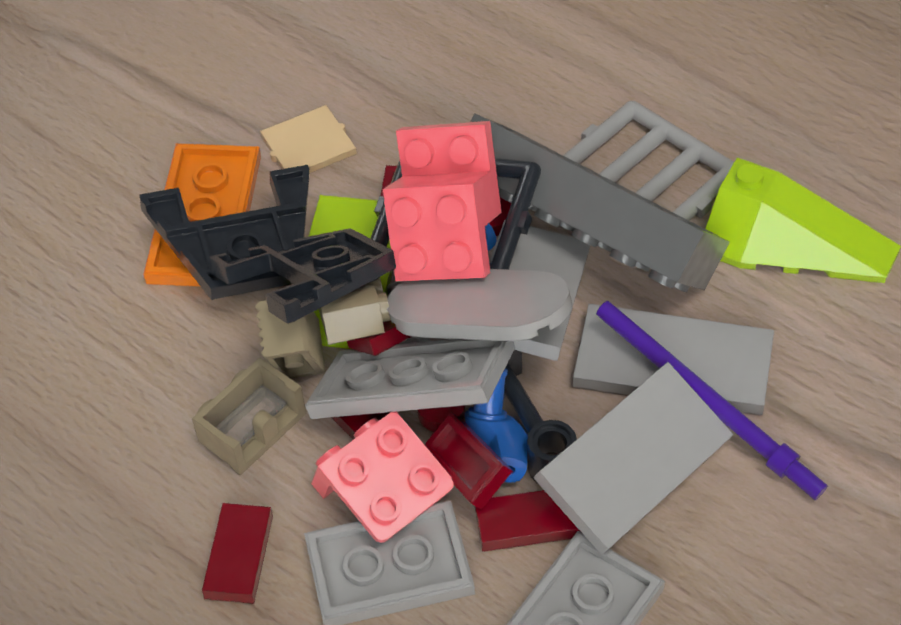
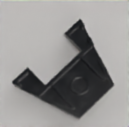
(232, 233)
(318, 267)

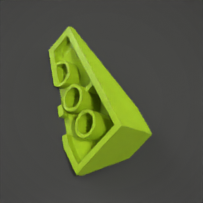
(791, 227)

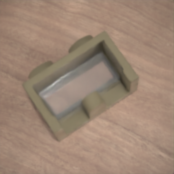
(249, 415)

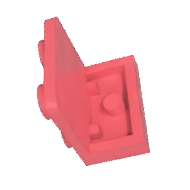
(383, 476)

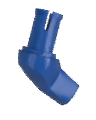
(500, 431)

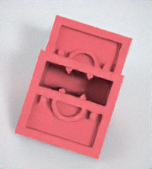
(442, 201)

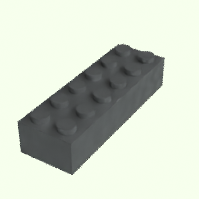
(611, 215)

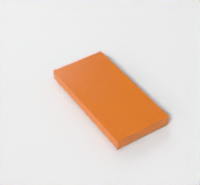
(211, 184)

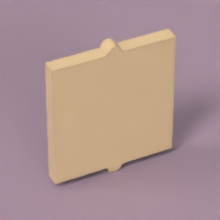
(309, 140)

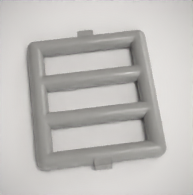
(660, 130)

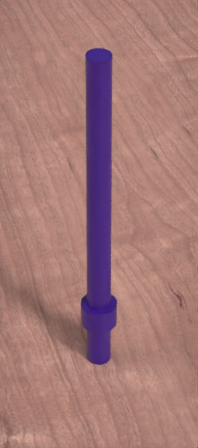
(781, 459)

